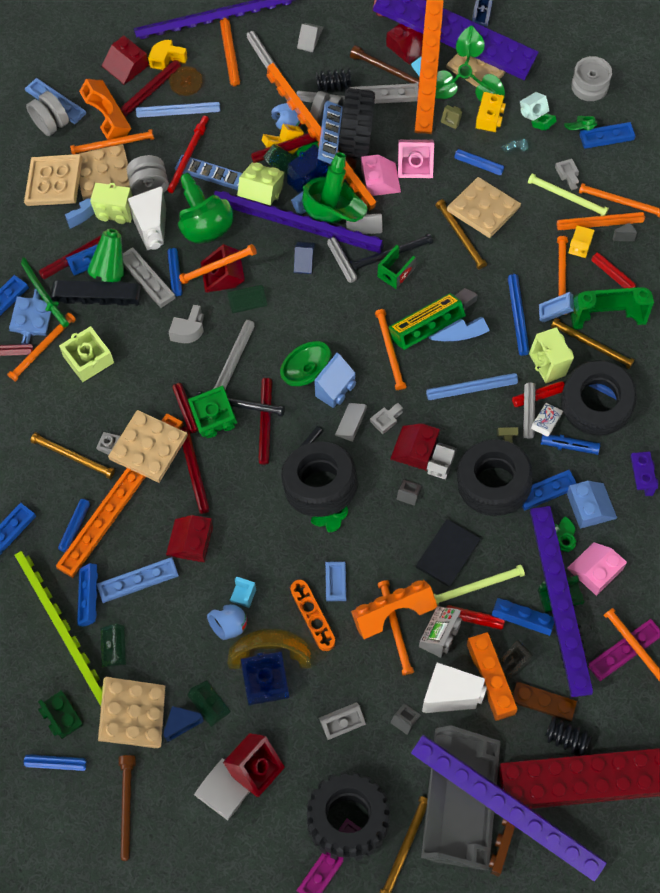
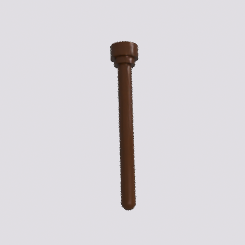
(358, 53)
(126, 763)

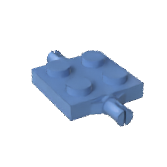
(30, 317)

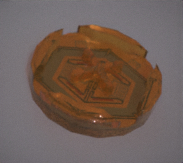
(185, 81)

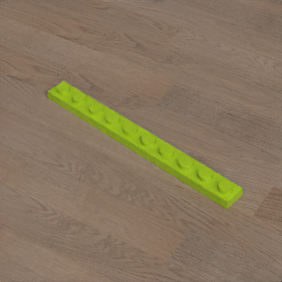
(61, 626)

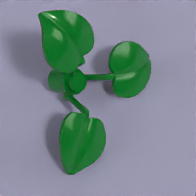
(468, 44)

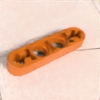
(312, 615)

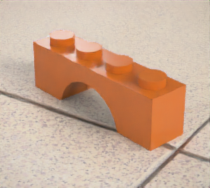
(98, 95)
(371, 617)
(497, 689)

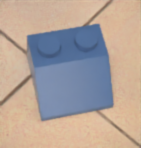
(334, 381)
(590, 503)

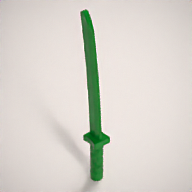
(51, 306)

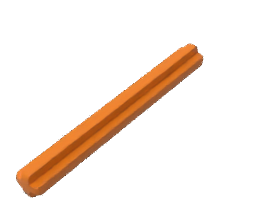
(229, 52)
(597, 221)

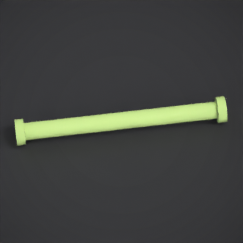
(570, 196)
(518, 571)

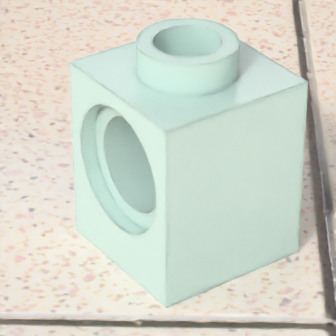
(534, 106)

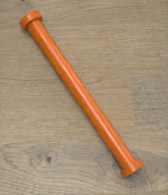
(112, 142)
(618, 199)
(562, 240)
(250, 250)
(380, 314)
(39, 349)
(633, 642)
(407, 669)

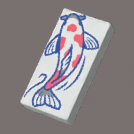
(547, 419)

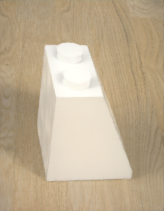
(149, 216)
(453, 690)

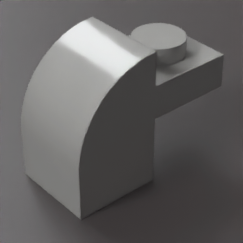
(187, 330)
(441, 460)

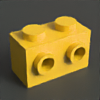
(489, 112)

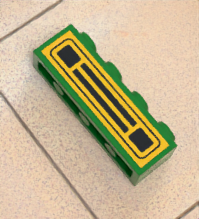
(427, 321)

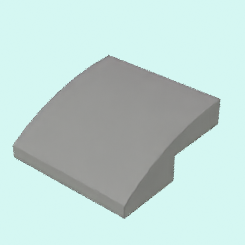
(221, 791)

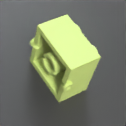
(261, 183)
(111, 202)
(86, 354)
(551, 354)

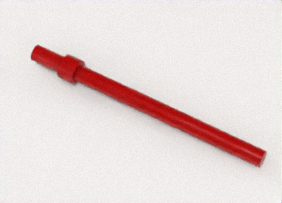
(198, 132)

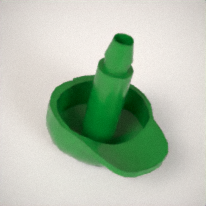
(331, 198)
(205, 218)

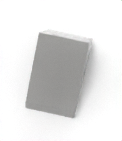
(309, 36)

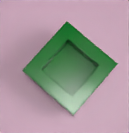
(544, 122)

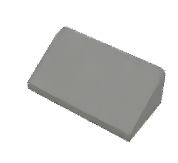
(368, 225)
(351, 421)
(342, 721)

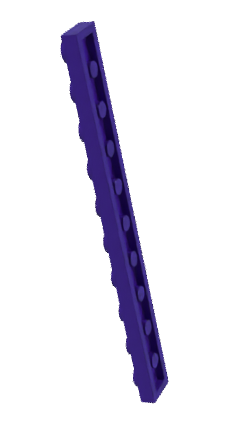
(206, 17)
(303, 223)
(561, 602)
(509, 808)

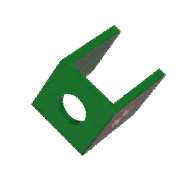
(396, 279)

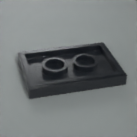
(448, 553)

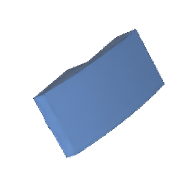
(80, 215)

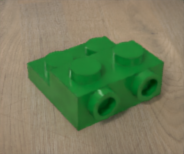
(212, 412)

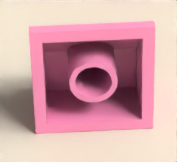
(415, 158)
(379, 175)
(597, 567)

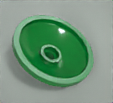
(305, 363)

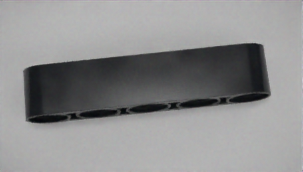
(96, 292)

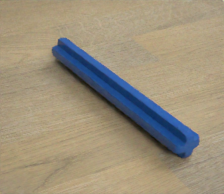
(518, 315)

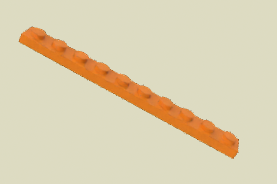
(429, 66)
(314, 129)
(104, 516)

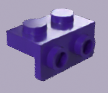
(644, 473)

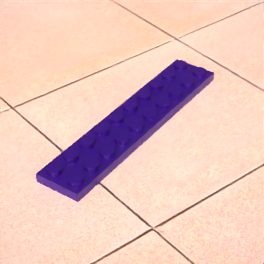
(498, 49)

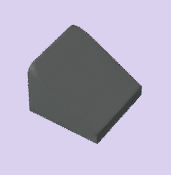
(625, 233)
(467, 297)
(408, 492)
(405, 718)

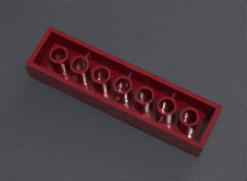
(583, 778)

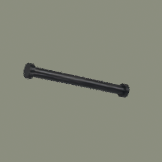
(380, 256)
(255, 406)

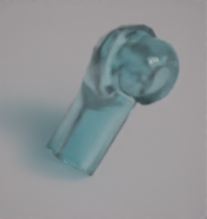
(521, 143)

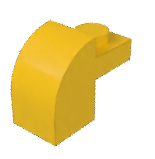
(164, 52)
(287, 132)
(581, 241)

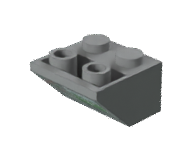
(439, 631)

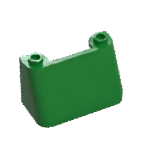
(635, 302)

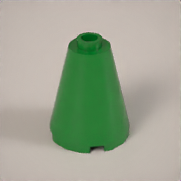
(108, 258)

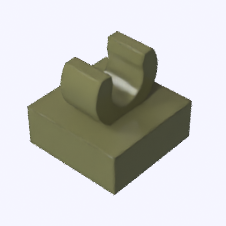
(451, 116)
(507, 433)

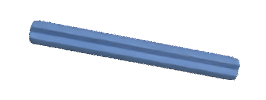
(179, 109)
(472, 386)

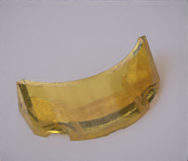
(270, 640)

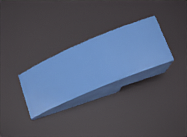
(461, 331)

